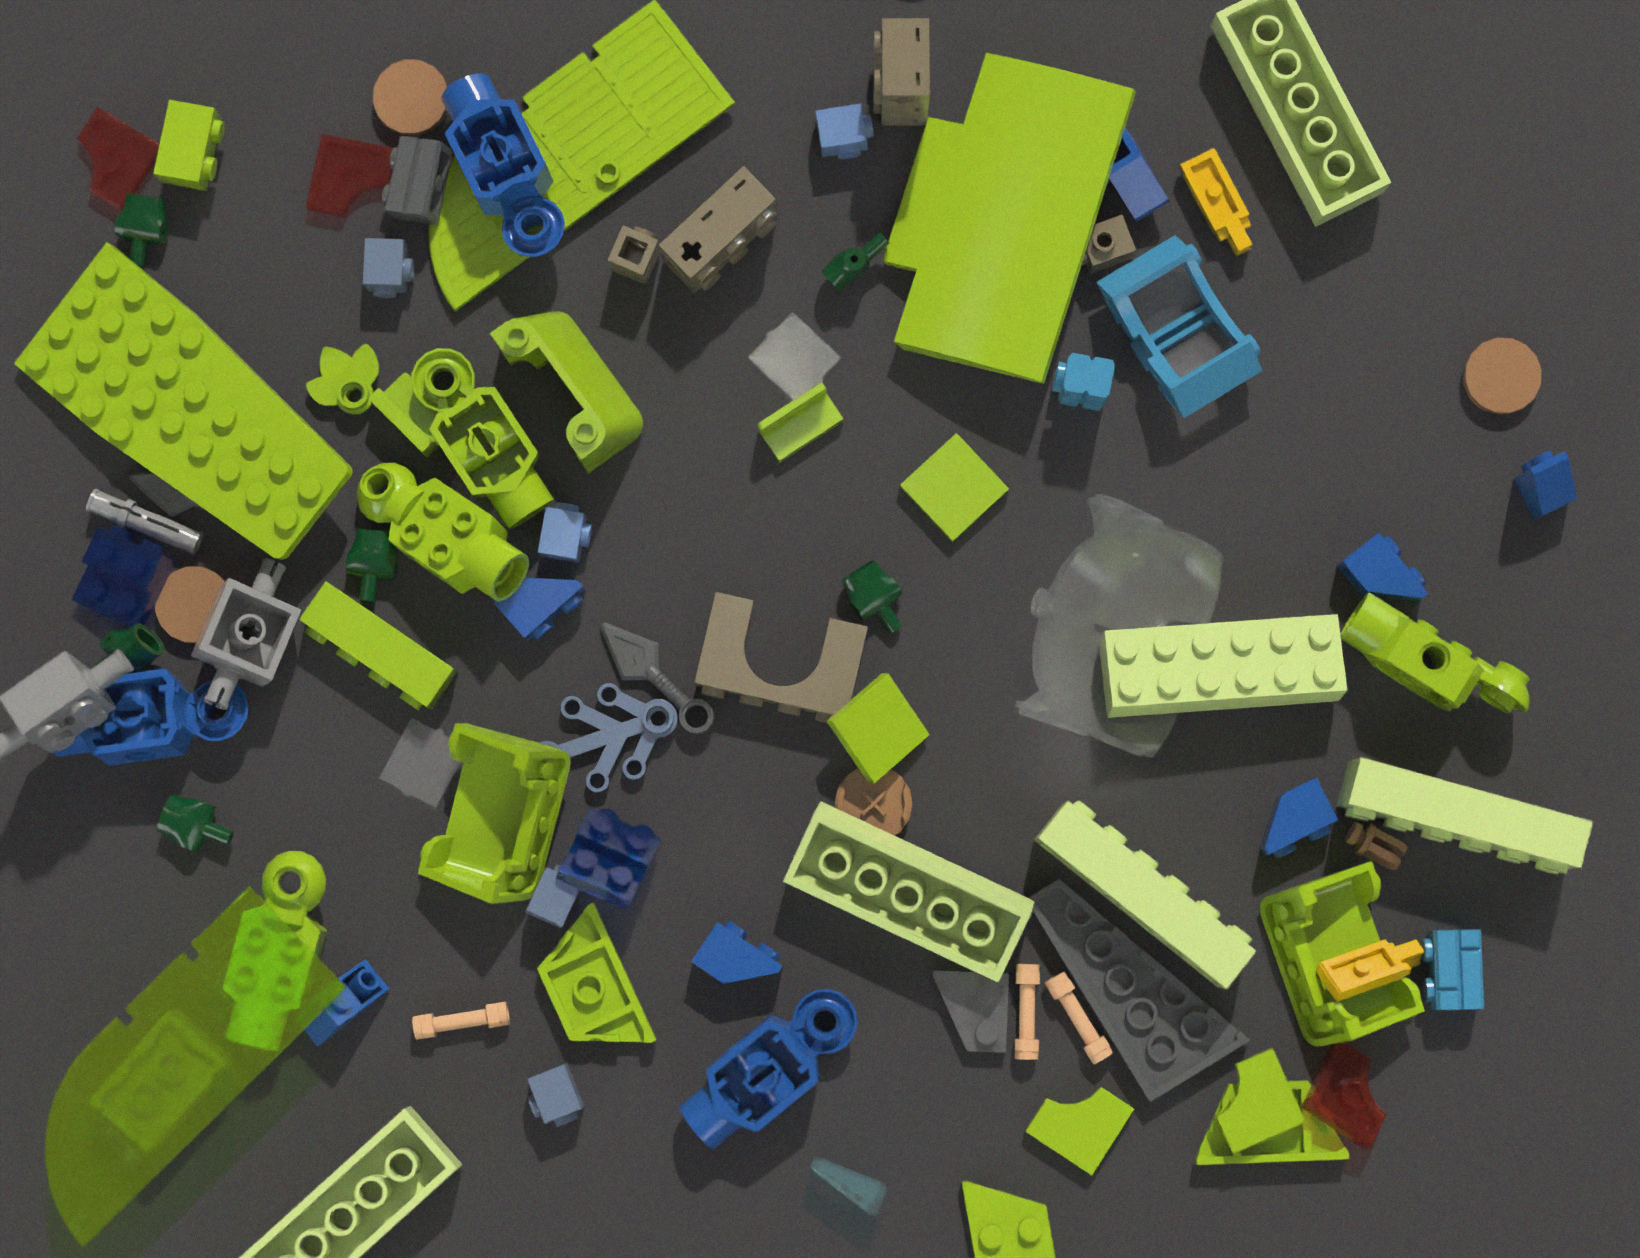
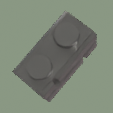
(417, 180)

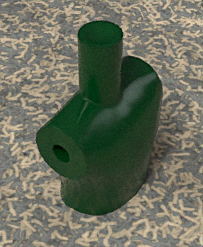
(142, 223)
(853, 262)
(373, 560)
(872, 593)
(136, 643)
(190, 823)

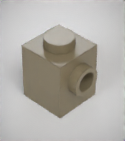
(1108, 245)
(634, 253)

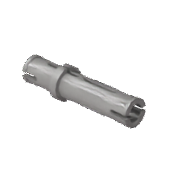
(131, 516)

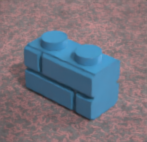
(1084, 381)
(1453, 969)

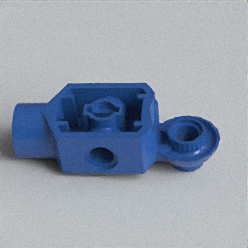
(502, 164)
(157, 719)
(768, 1068)

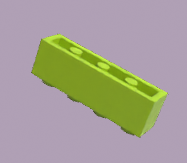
(378, 646)

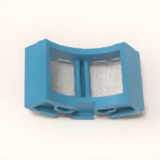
(1179, 326)

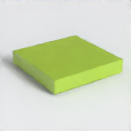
(954, 487)
(878, 727)

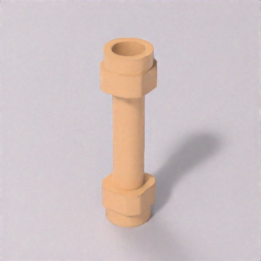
(1061, 988)
(494, 1015)
(1027, 1046)

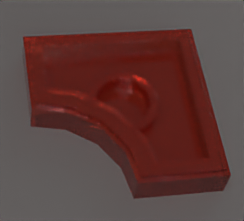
(118, 155)
(344, 172)
(1343, 1096)

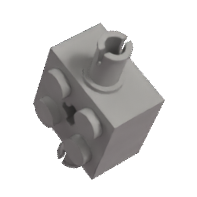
(269, 626)
(60, 702)

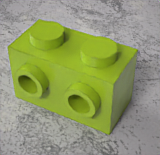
(189, 145)

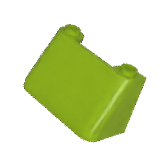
(609, 415)
(498, 816)
(1320, 924)

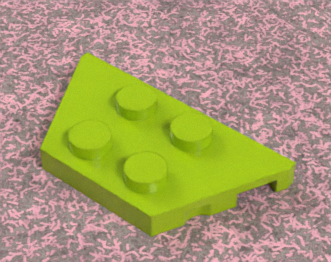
(592, 986)
(1303, 1142)
(1006, 1224)

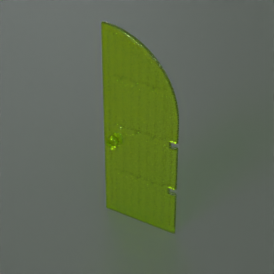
(181, 1061)

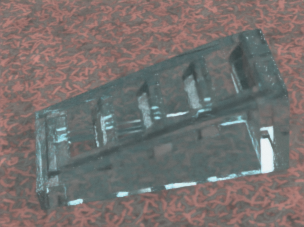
(859, 1188)

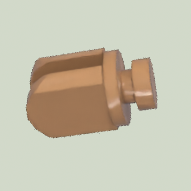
(1376, 845)

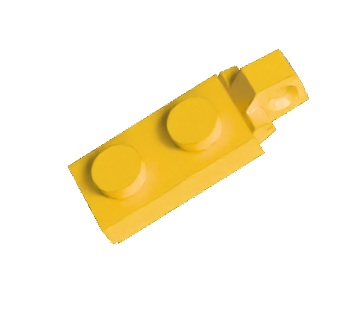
(1218, 199)
(1368, 967)

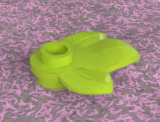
(342, 375)

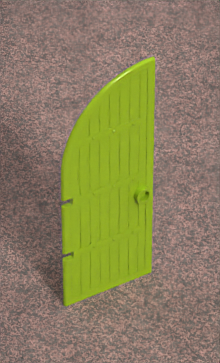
(596, 133)

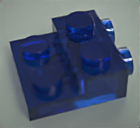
(122, 576)
(609, 857)

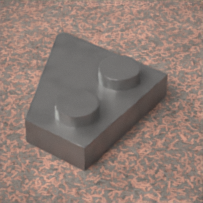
(976, 1008)

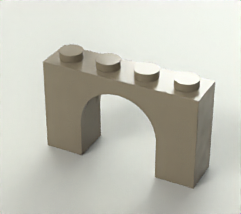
(725, 666)

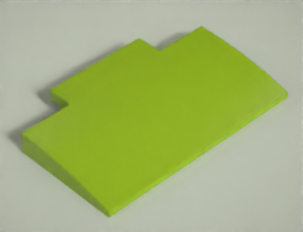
(1005, 215)

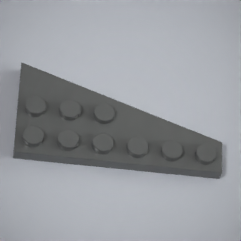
(1145, 1010)

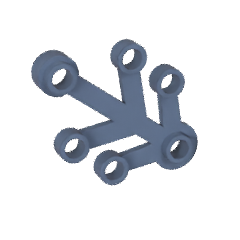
(615, 733)

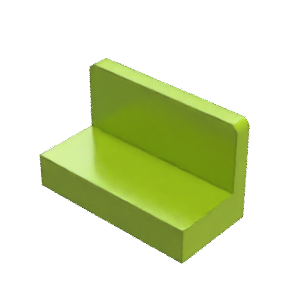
(407, 413)
(799, 422)

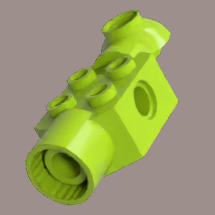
(481, 438)
(443, 531)
(1396, 649)
(295, 907)

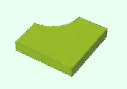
(1261, 1103)
(1081, 1129)

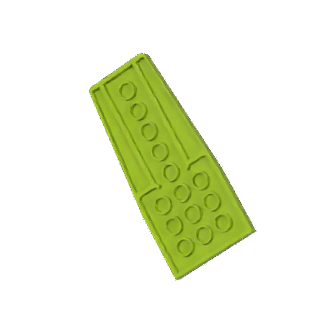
(183, 404)

